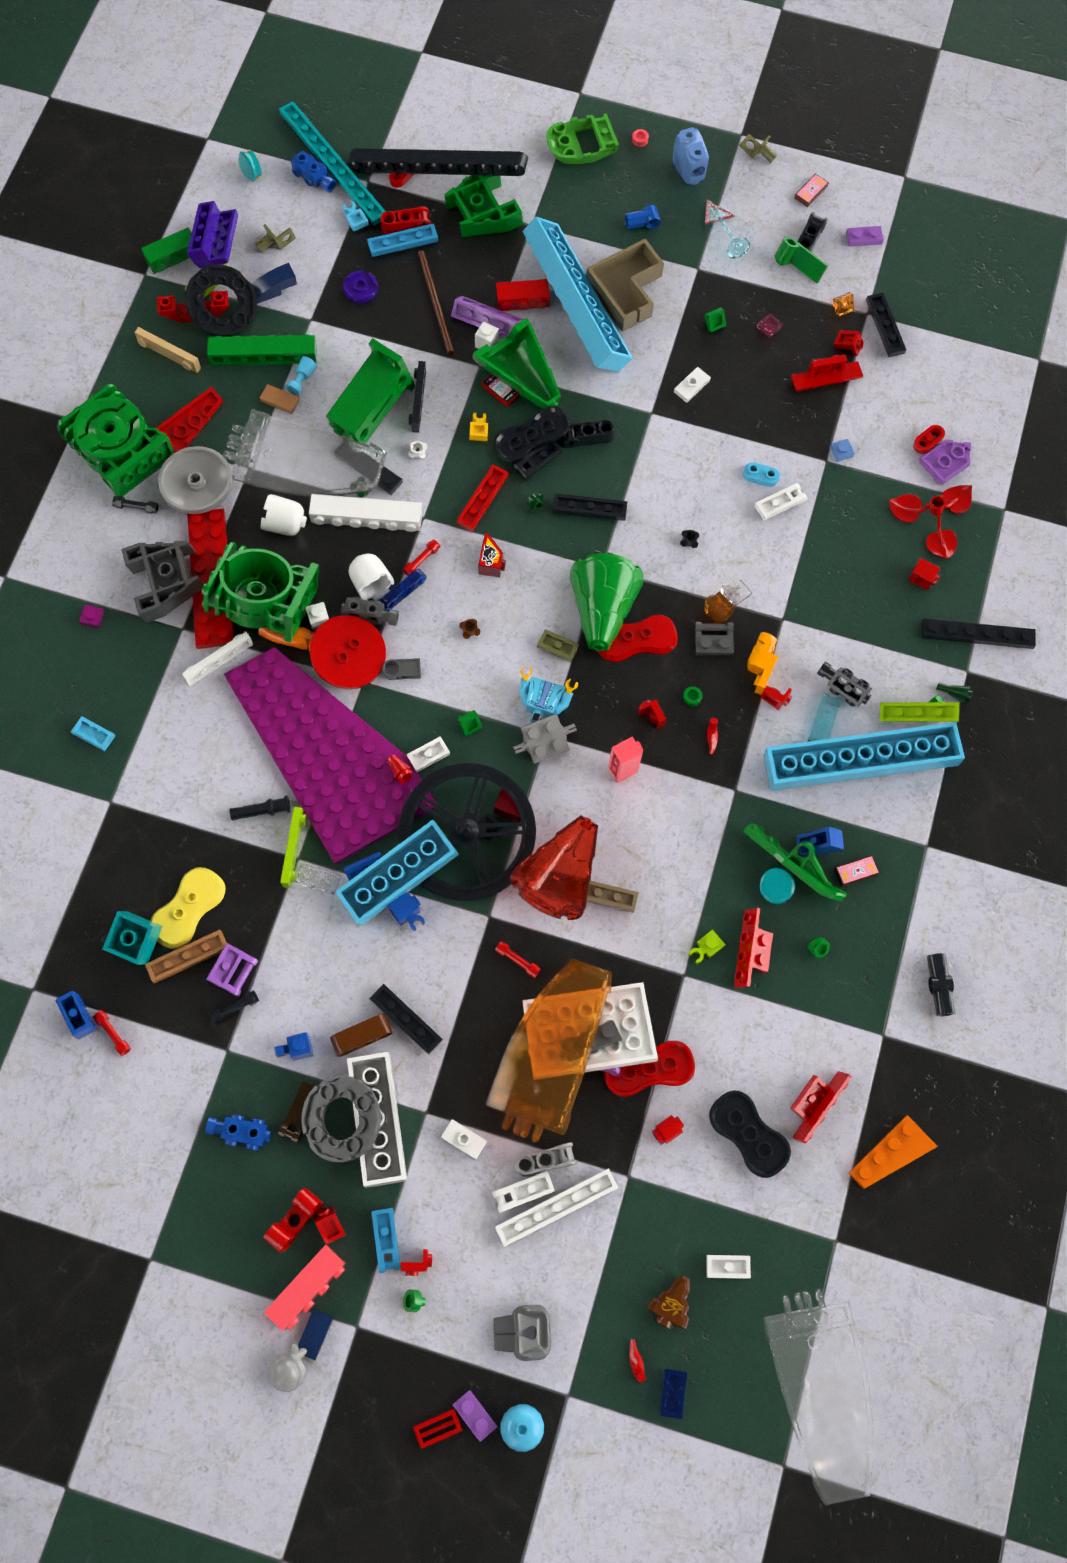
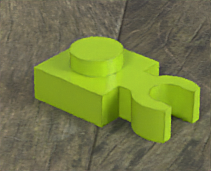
(708, 945)

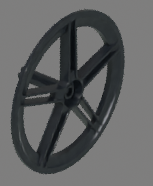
(468, 830)

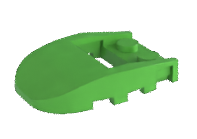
(566, 148)

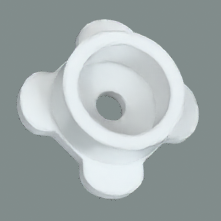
(417, 445)

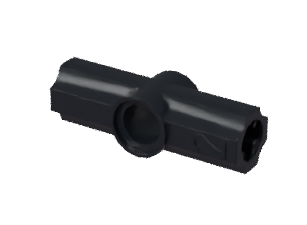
(941, 984)

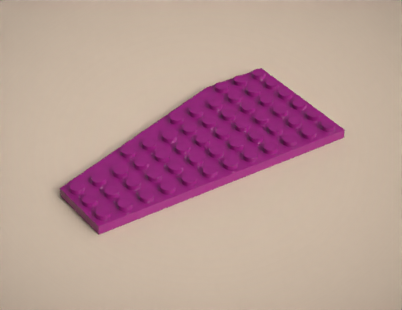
(324, 754)

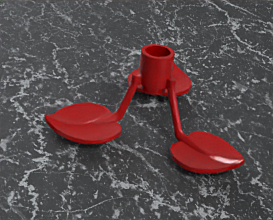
(957, 499)

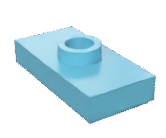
(93, 733)

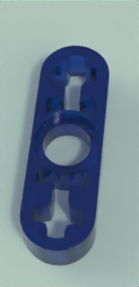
(403, 589)

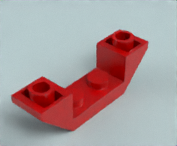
(169, 308)

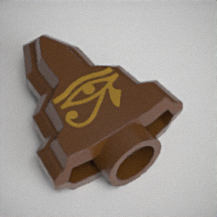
(672, 1305)

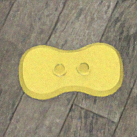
(196, 895)

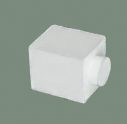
(486, 335)
(317, 615)

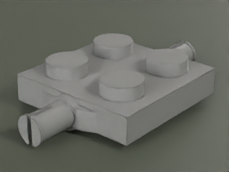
(544, 738)

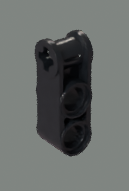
(812, 231)
(597, 435)

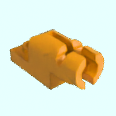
(762, 660)

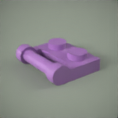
(226, 966)

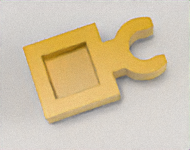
(478, 428)

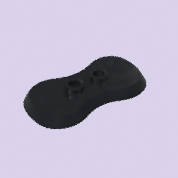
(544, 427)
(761, 1147)

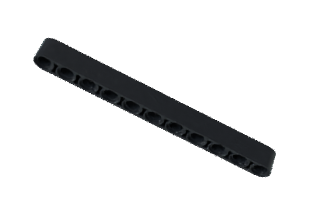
(438, 162)

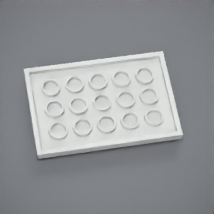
(630, 1013)

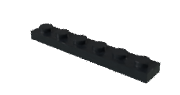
(978, 633)

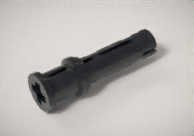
(269, 807)

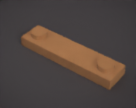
(186, 956)

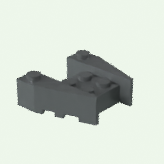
(166, 576)

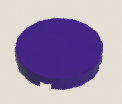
(360, 287)

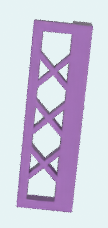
(477, 313)

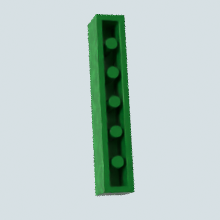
(261, 349)

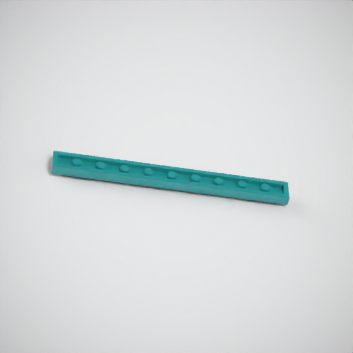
(333, 162)

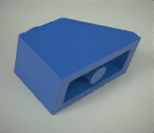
(824, 840)

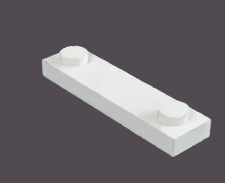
(218, 658)

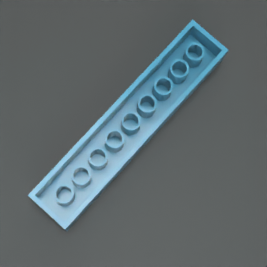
(577, 295)
(863, 756)

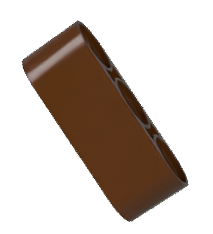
(361, 1035)

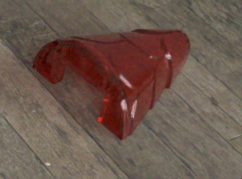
(559, 871)

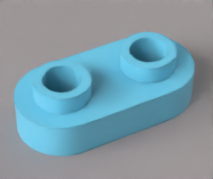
(761, 475)

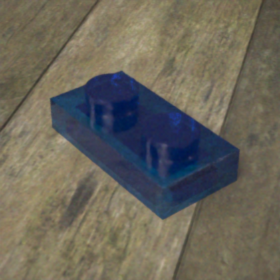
(673, 1393)

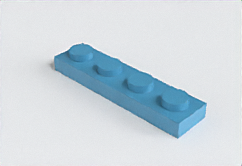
(402, 240)

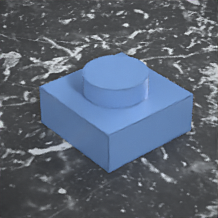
(842, 450)

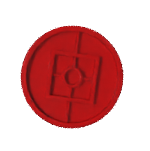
(347, 652)

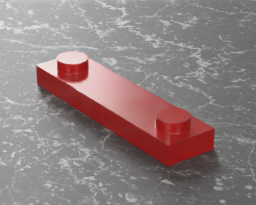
(482, 498)

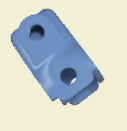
(689, 165)

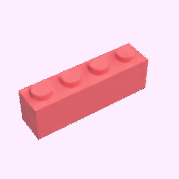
(301, 1292)

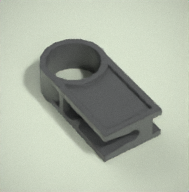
(407, 669)

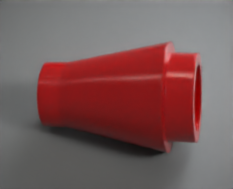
(400, 770)

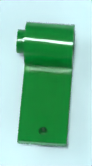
(793, 252)

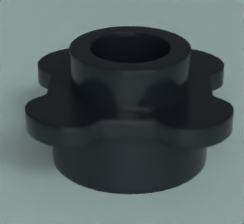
(689, 534)

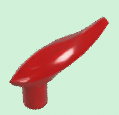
(712, 735)
(636, 1362)

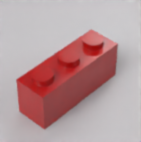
(523, 295)

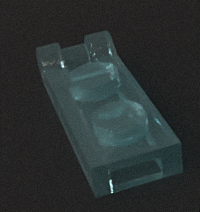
(824, 718)

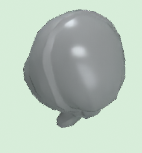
(287, 1370)

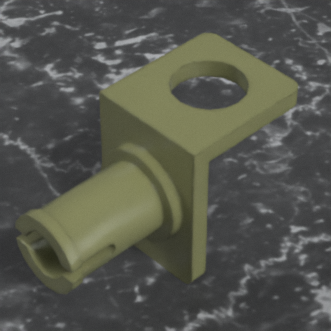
(759, 148)
(271, 239)

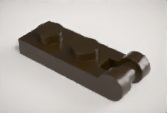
(295, 1114)

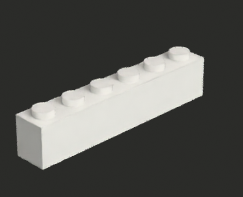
(365, 512)

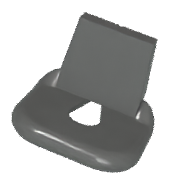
(509, 1333)

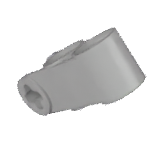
(557, 1157)

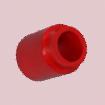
(668, 1130)

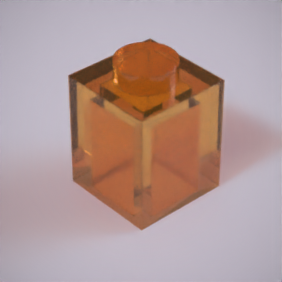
(718, 607)

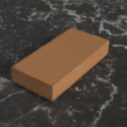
(279, 399)

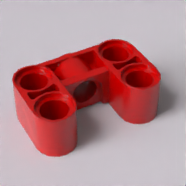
(283, 1234)

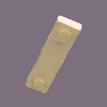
(168, 350)

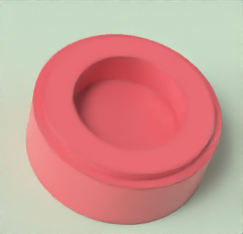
(640, 138)

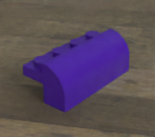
(212, 235)

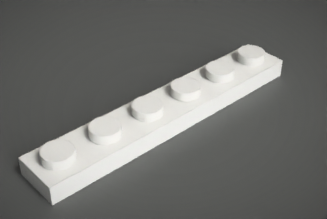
(556, 1207)

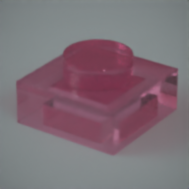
(769, 325)

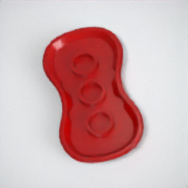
(651, 635)
(673, 1068)

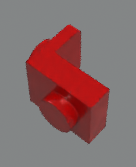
(414, 1268)

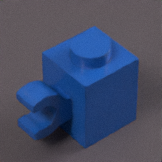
(406, 909)
(298, 1047)

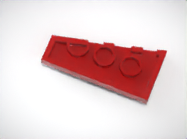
(191, 419)

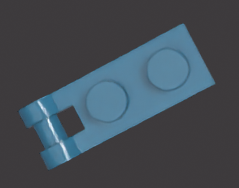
(386, 1239)

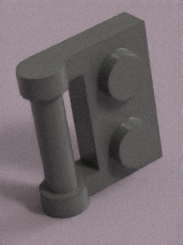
(714, 644)

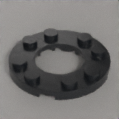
(228, 277)

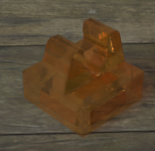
(844, 303)

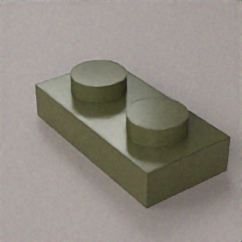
(557, 645)

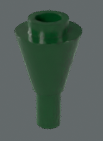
(959, 692)

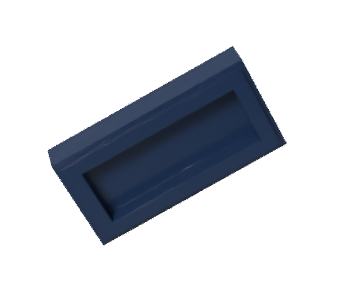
(315, 1333)

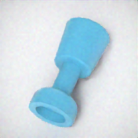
(304, 370)

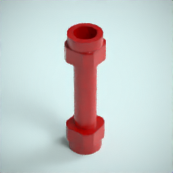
(431, 548)
(531, 969)
(101, 1019)

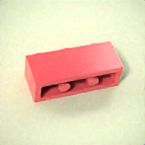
(625, 759)

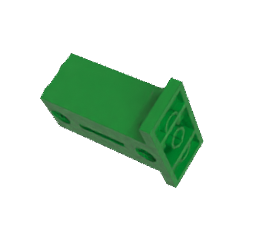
(370, 394)

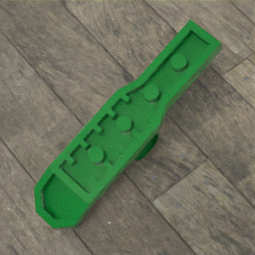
(803, 866)

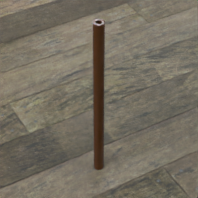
(436, 304)

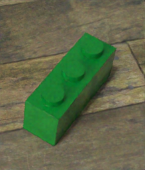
(167, 251)

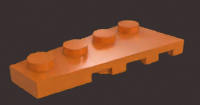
(894, 1151)

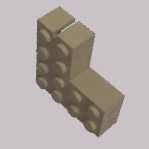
(620, 282)

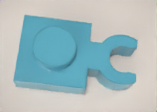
(355, 217)

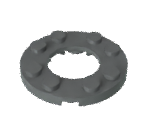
(314, 1113)

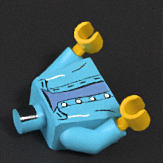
(544, 697)

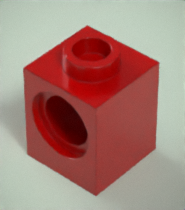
(925, 574)

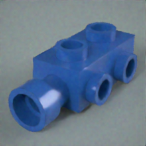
(312, 171)
(242, 1133)

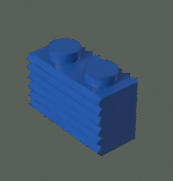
(75, 1015)

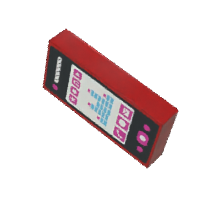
(499, 390)

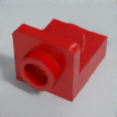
(849, 340)
(775, 698)
(655, 715)
(328, 1224)

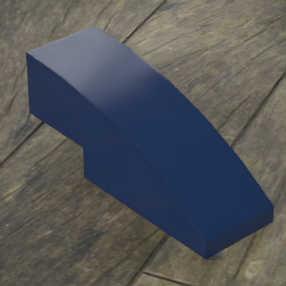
(273, 282)

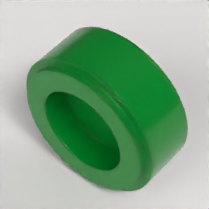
(692, 696)

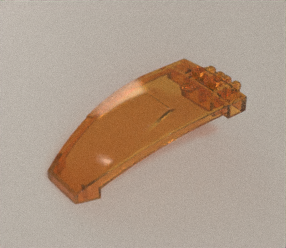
(551, 1051)

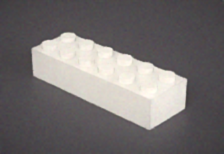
(385, 1159)

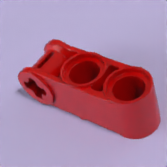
(404, 219)

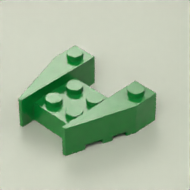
(480, 207)

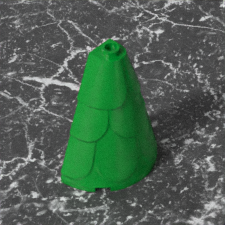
(521, 365)
(604, 595)

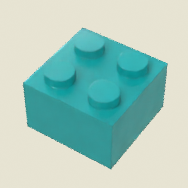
(132, 937)

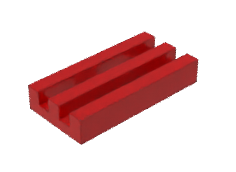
(455, 1420)

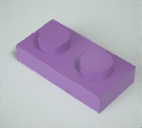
(864, 236)
(475, 1415)

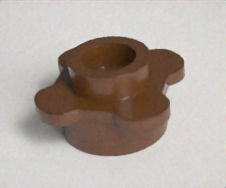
(470, 623)

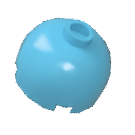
(522, 1427)

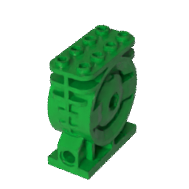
(117, 456)
(257, 599)

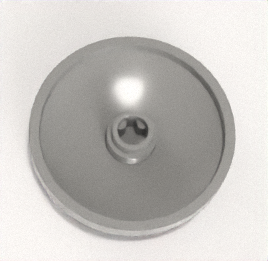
(195, 480)

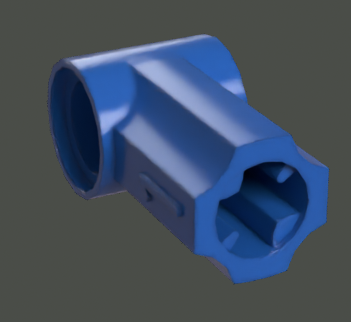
(647, 217)

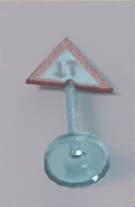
(737, 246)

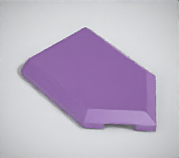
(946, 460)

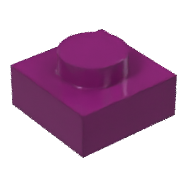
(91, 616)

